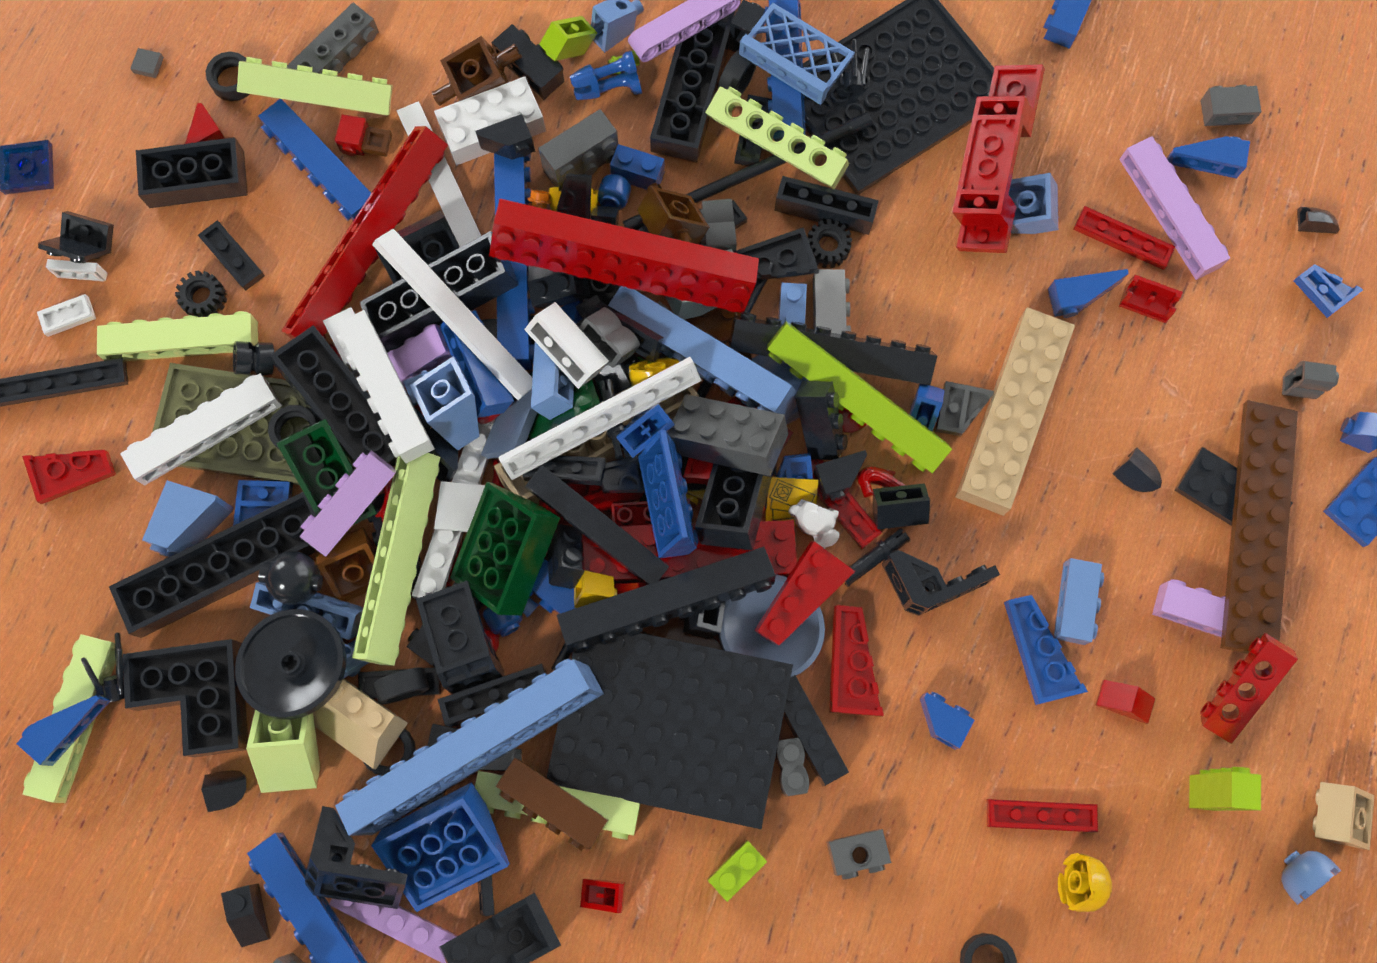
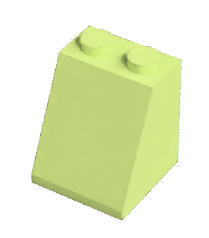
(284, 753)

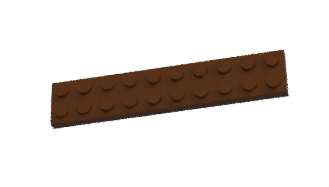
(1259, 526)

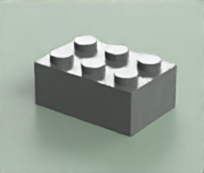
(579, 149)

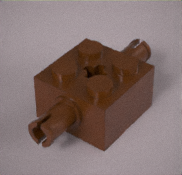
(474, 70)
(672, 215)

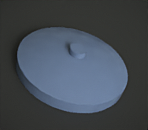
(740, 636)

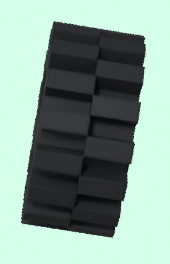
(836, 232)
(194, 283)

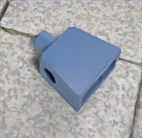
(614, 21)

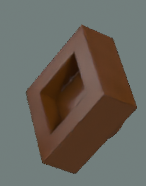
(376, 141)

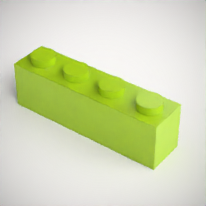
(1225, 790)

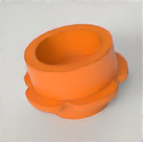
(539, 198)

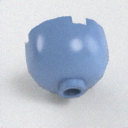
(1307, 874)

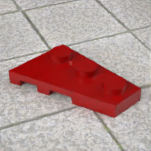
(65, 473)

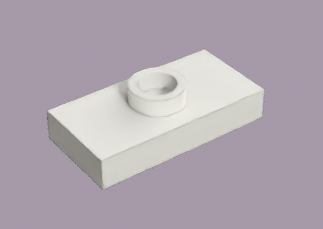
(79, 271)
(66, 315)

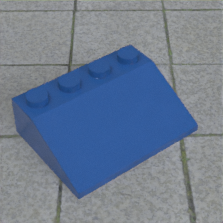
(667, 497)
(442, 847)

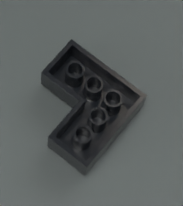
(203, 685)

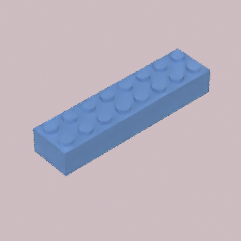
(712, 358)

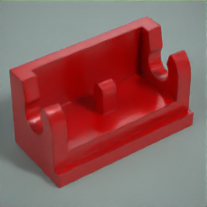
(1150, 298)

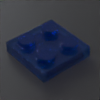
(26, 167)

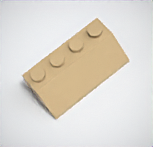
(359, 724)

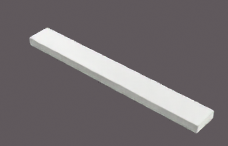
(443, 183)
(454, 313)
(600, 418)

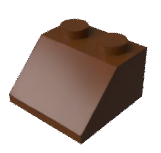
(348, 565)

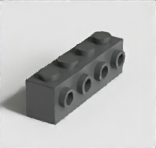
(338, 42)

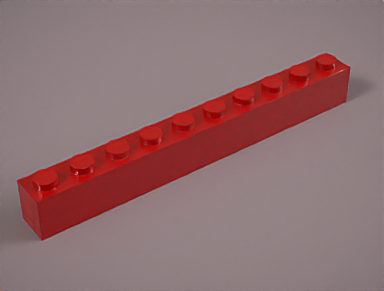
(379, 215)

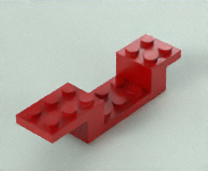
(990, 156)

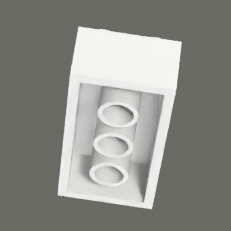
(464, 117)

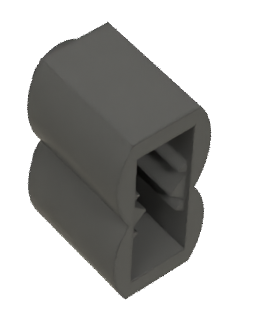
(721, 223)
(609, 336)
(1309, 380)
(793, 775)

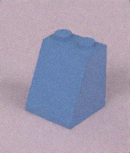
(448, 403)
(183, 518)

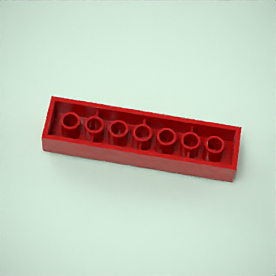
(775, 536)

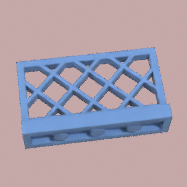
(788, 71)

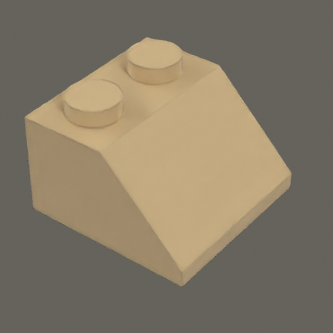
(1344, 815)

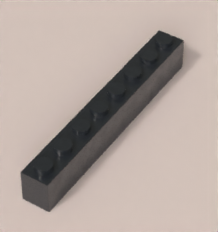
(858, 354)
(666, 600)

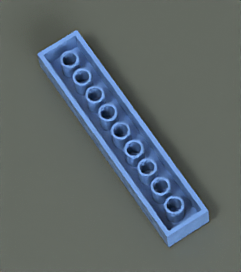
(469, 748)

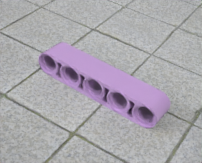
(678, 26)

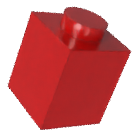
(351, 135)

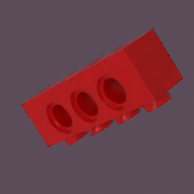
(1230, 724)

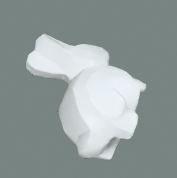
(816, 522)

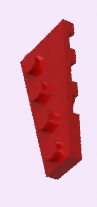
(805, 589)
(852, 674)

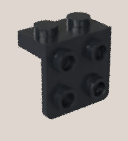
(80, 238)

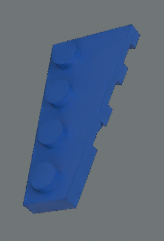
(1044, 663)

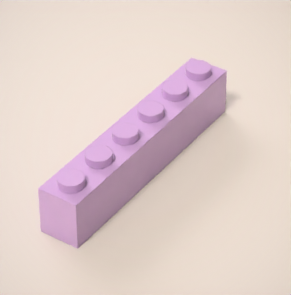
(1174, 208)

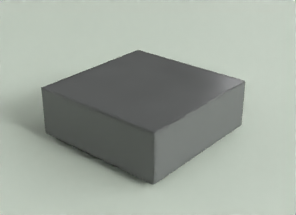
(147, 63)

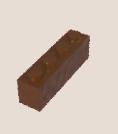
(552, 804)

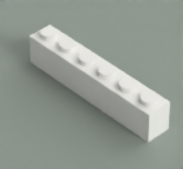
(384, 386)
(200, 429)

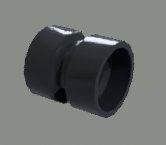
(252, 358)

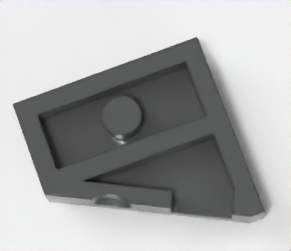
(960, 407)

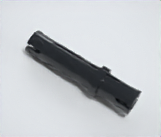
(614, 431)
(877, 555)

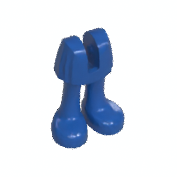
(589, 86)

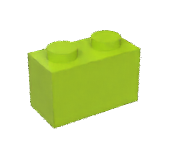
(568, 38)
(737, 870)

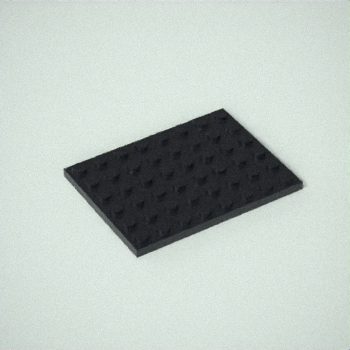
(917, 89)
(676, 728)

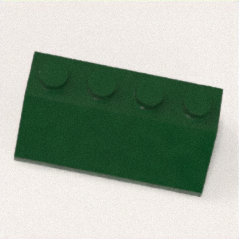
(318, 463)

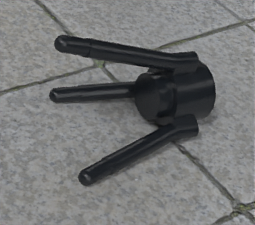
(853, 79)
(113, 685)

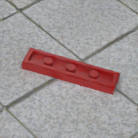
(1124, 237)
(851, 516)
(1042, 815)

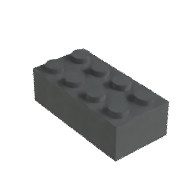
(729, 434)

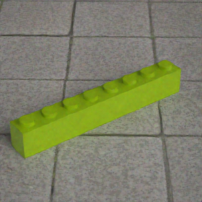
(859, 398)

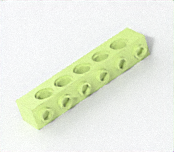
(721, 111)

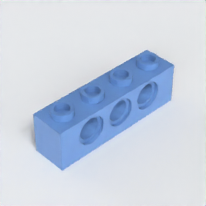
(339, 613)

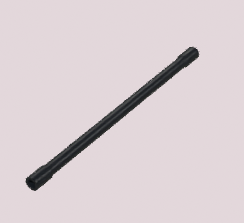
(850, 127)

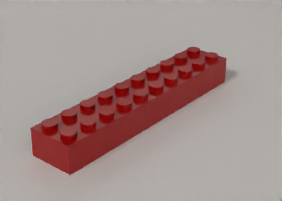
(622, 256)

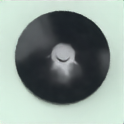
(290, 664)

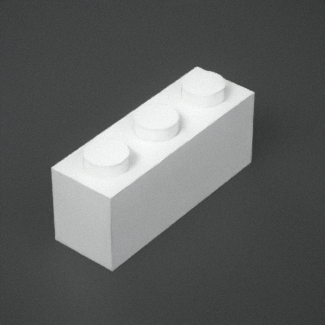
(566, 345)

